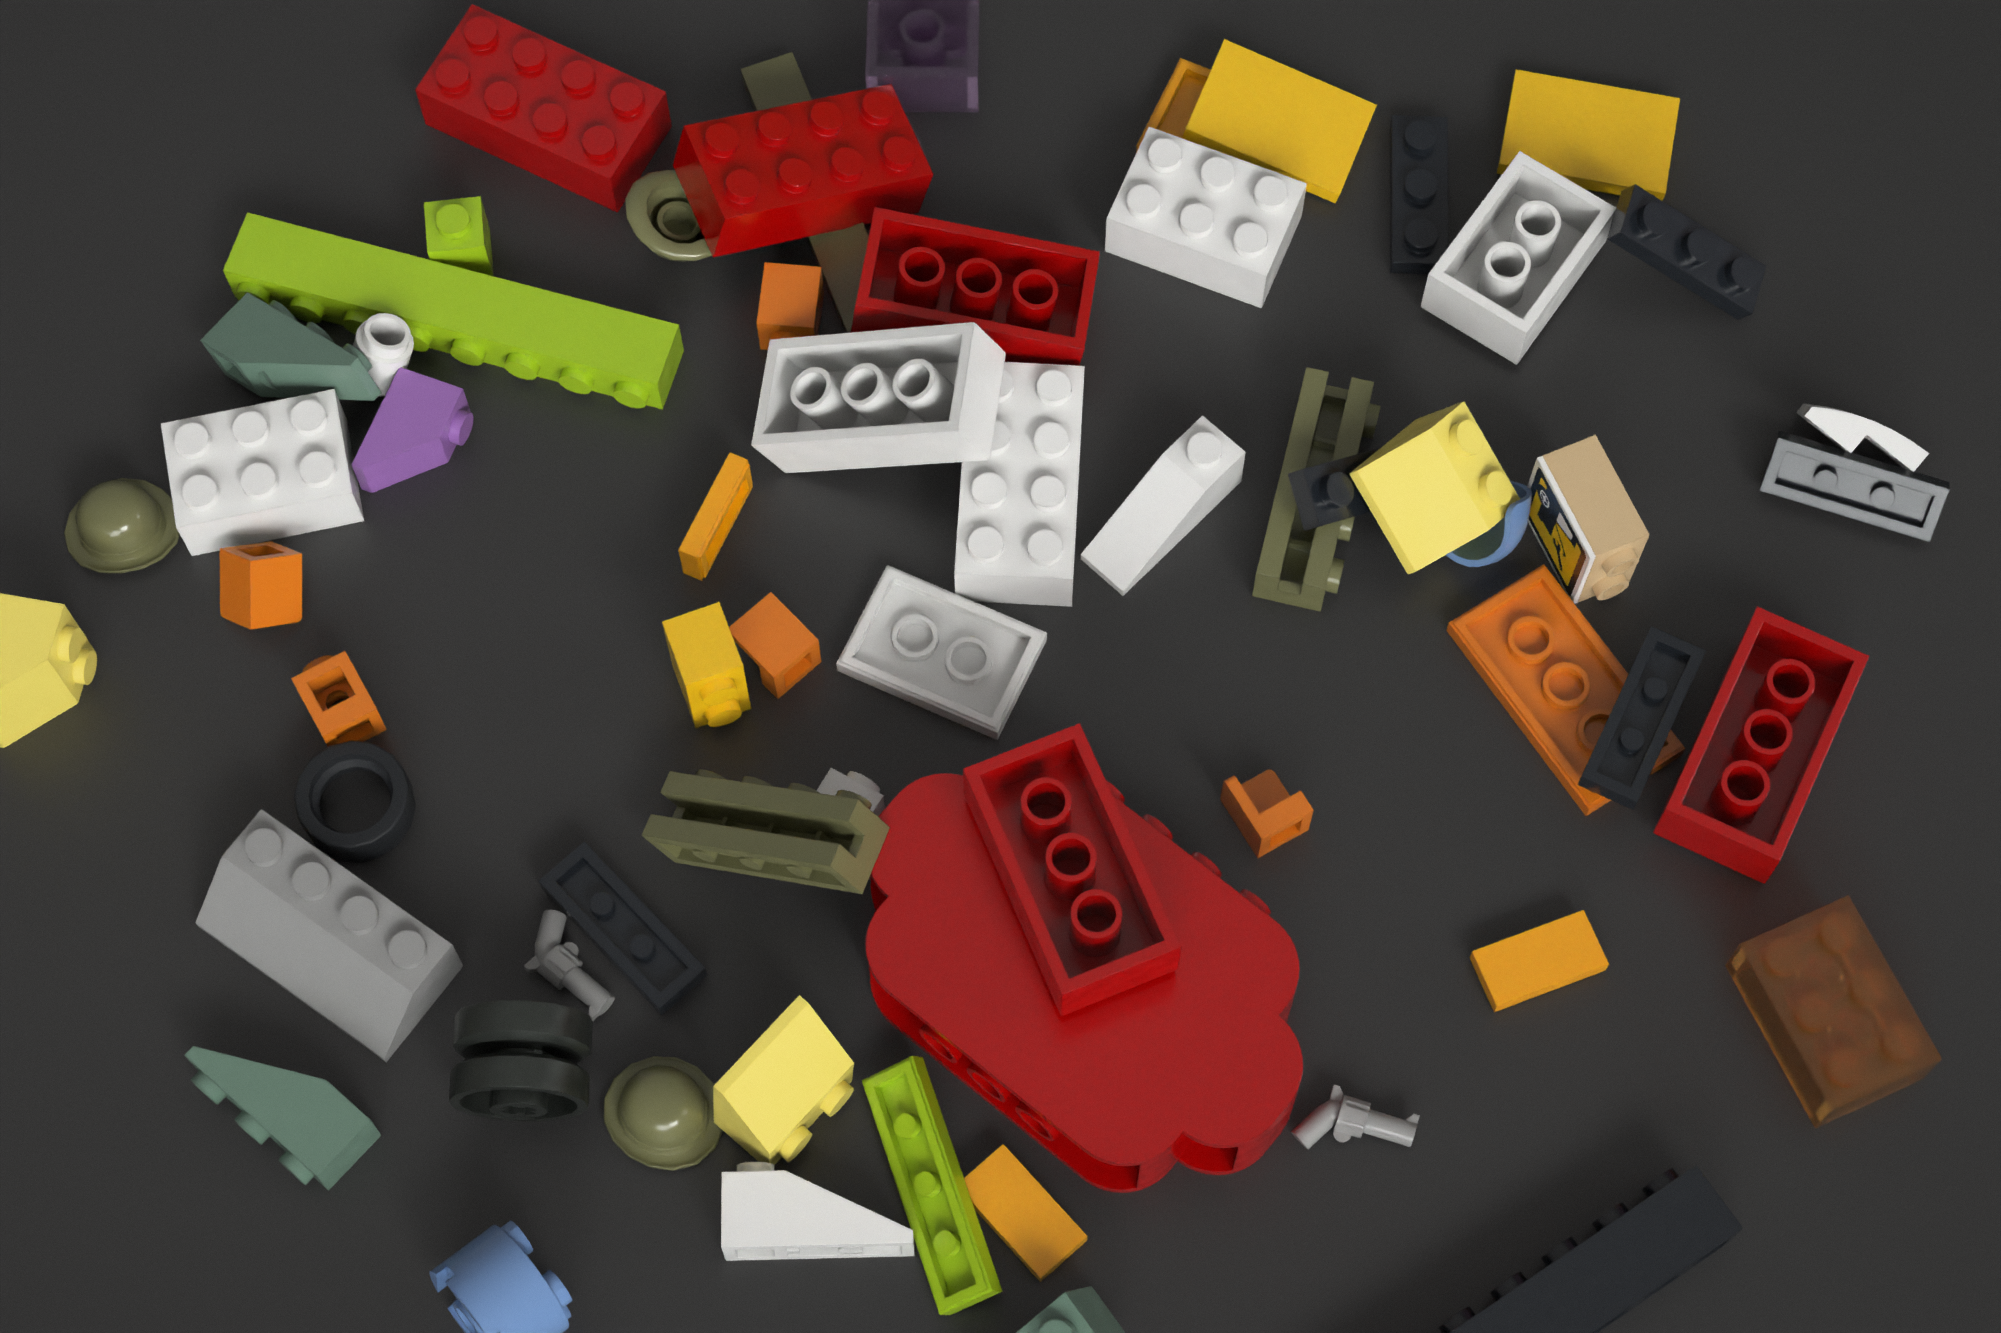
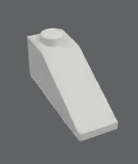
(1166, 505)
(787, 1217)

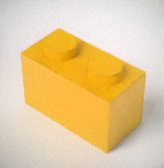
(707, 666)

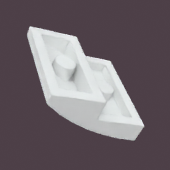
(1849, 430)

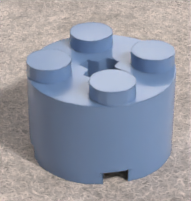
(501, 1286)

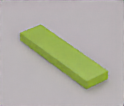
(931, 1186)

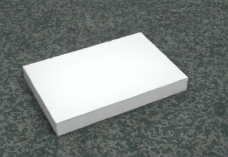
(942, 652)

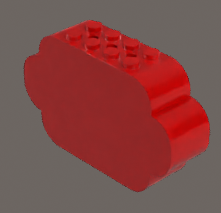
(1123, 1087)

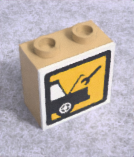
(1585, 521)

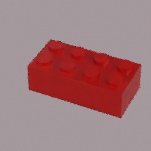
(544, 107)
(801, 169)
(1014, 287)
(1761, 745)
(1071, 869)

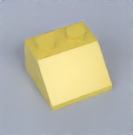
(1435, 486)
(41, 664)
(783, 1085)

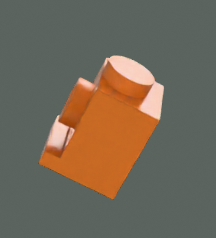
(334, 679)

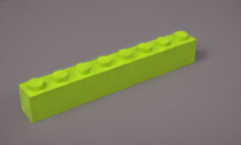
(458, 311)

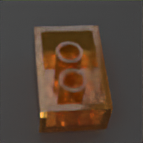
(1832, 1011)

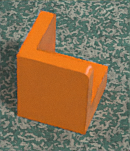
(260, 585)
(777, 644)
(1266, 811)

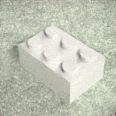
(1204, 217)
(1517, 257)
(261, 472)

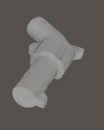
(562, 966)
(1353, 1118)

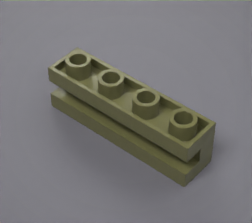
(1326, 427)
(769, 830)

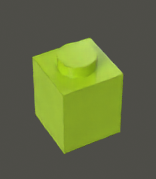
(459, 234)

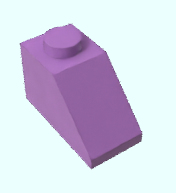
(412, 430)

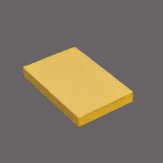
(1280, 119)
(1591, 132)

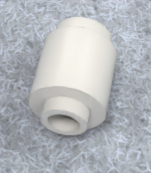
(387, 345)

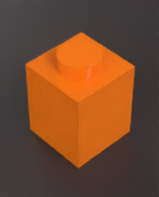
(789, 302)

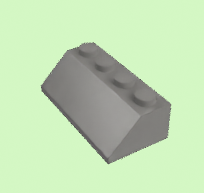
(326, 936)

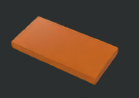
(1548, 674)

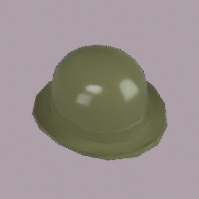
(664, 218)
(121, 526)
(662, 1113)

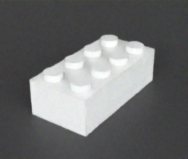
(879, 398)
(1023, 502)

